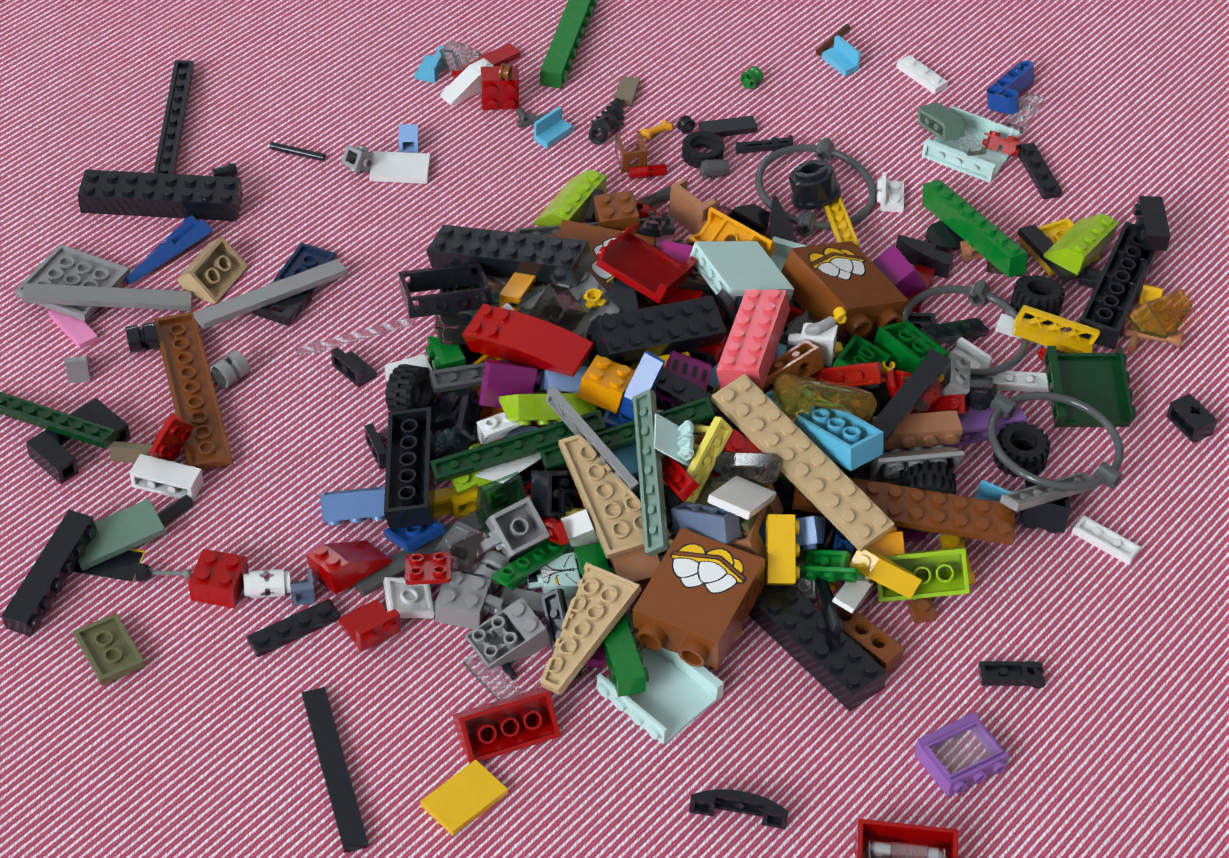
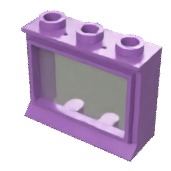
(961, 754)

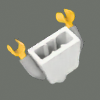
(823, 335)

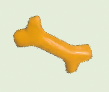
(648, 133)

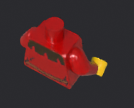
(896, 379)

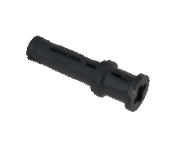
(763, 145)

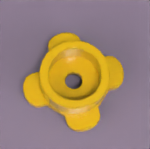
(594, 298)

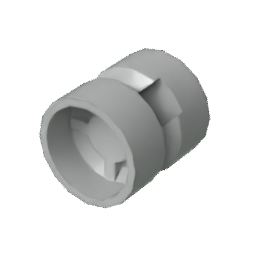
(231, 368)
(489, 564)

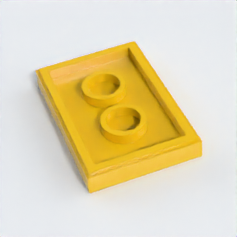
(464, 797)

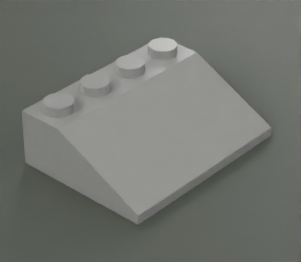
(892, 464)

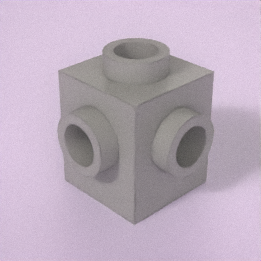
(357, 158)

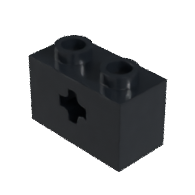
(1191, 418)

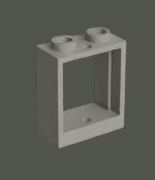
(956, 376)

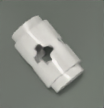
(277, 583)

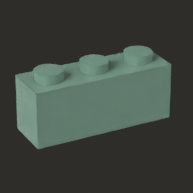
(941, 121)

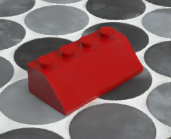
(507, 725)

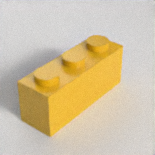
(781, 549)

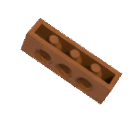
(800, 360)
(871, 639)

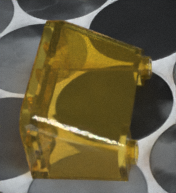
(800, 393)

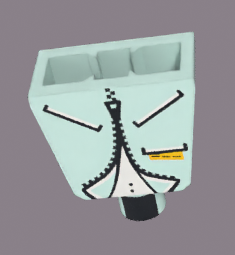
(557, 574)

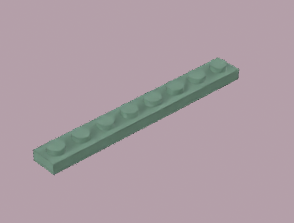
(650, 474)

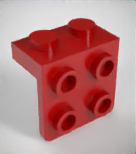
(171, 438)
(428, 568)
(370, 624)

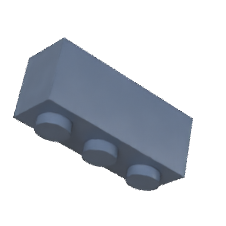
(706, 521)

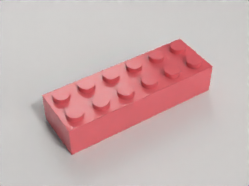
(754, 337)

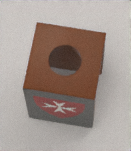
(625, 157)

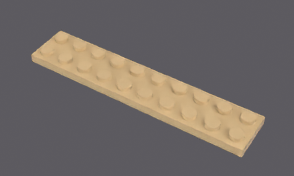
(803, 463)

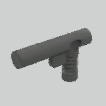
(527, 119)

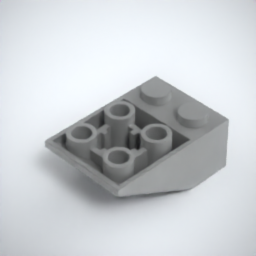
(509, 635)

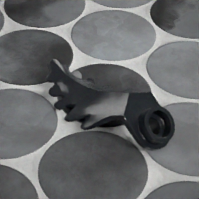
(609, 120)

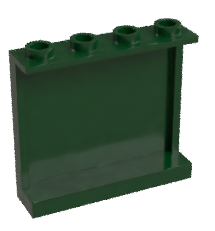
(1094, 379)

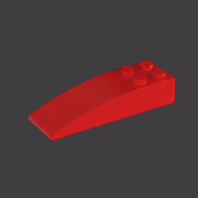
(526, 340)

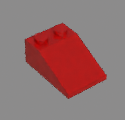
(345, 563)

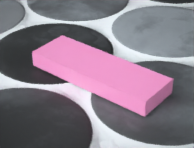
(75, 329)

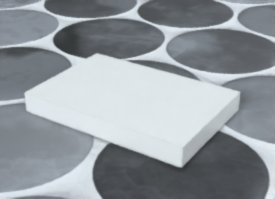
(400, 167)
(741, 497)

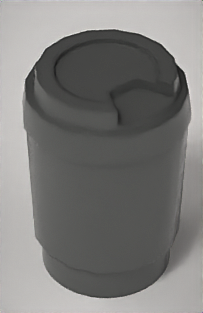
(714, 168)

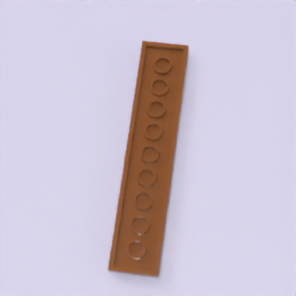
(193, 390)
(934, 511)

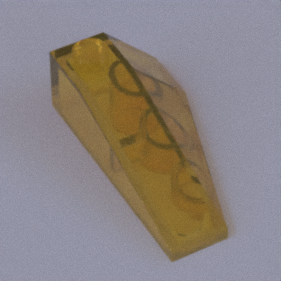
(1162, 315)

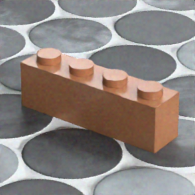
(926, 430)

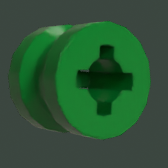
(751, 77)

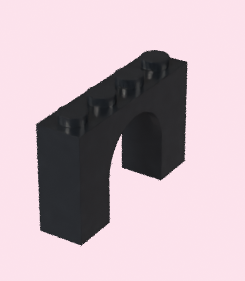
(47, 446)

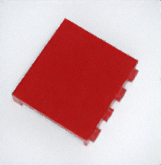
(643, 265)

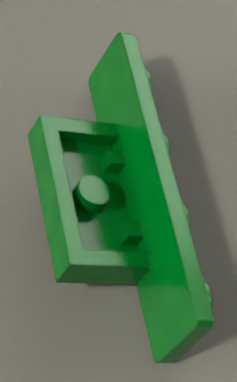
(528, 564)
(830, 566)

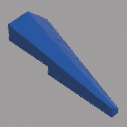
(181, 238)

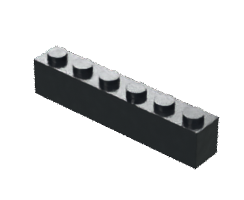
(49, 573)

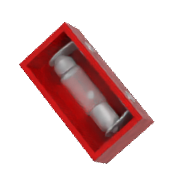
(904, 840)

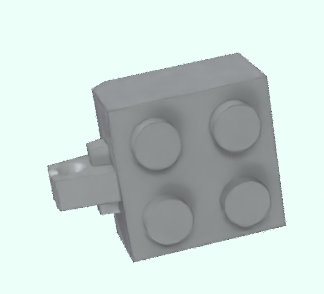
(515, 530)
(466, 601)

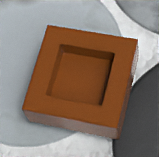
(922, 610)

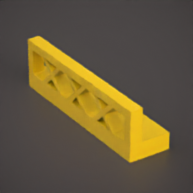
(1052, 335)

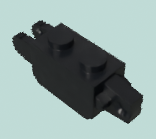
(981, 393)

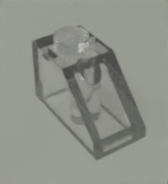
(458, 55)

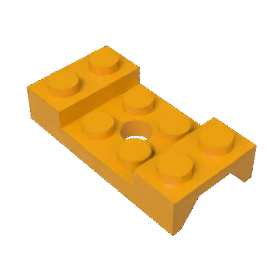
(722, 228)

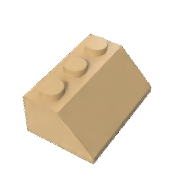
(212, 271)

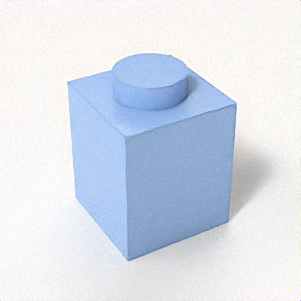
(408, 138)

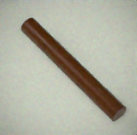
(830, 41)

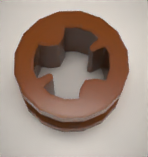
(505, 72)

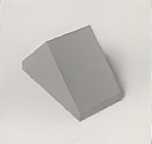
(78, 369)

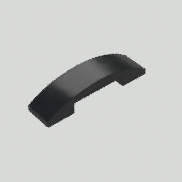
(740, 802)

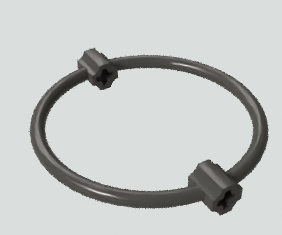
(824, 151)
(977, 295)
(1104, 474)

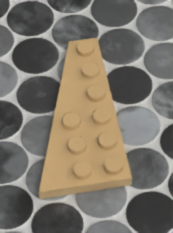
(608, 500)
(589, 619)

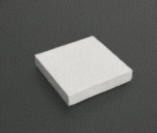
(408, 600)

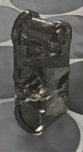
(750, 466)

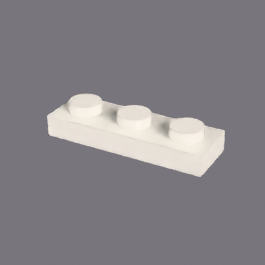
(922, 74)

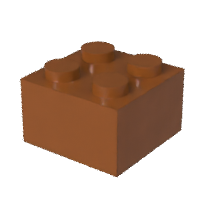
(616, 210)

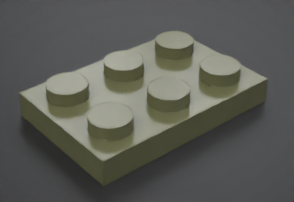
(109, 649)

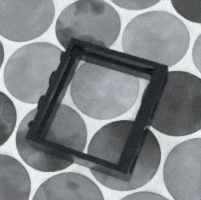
(442, 278)

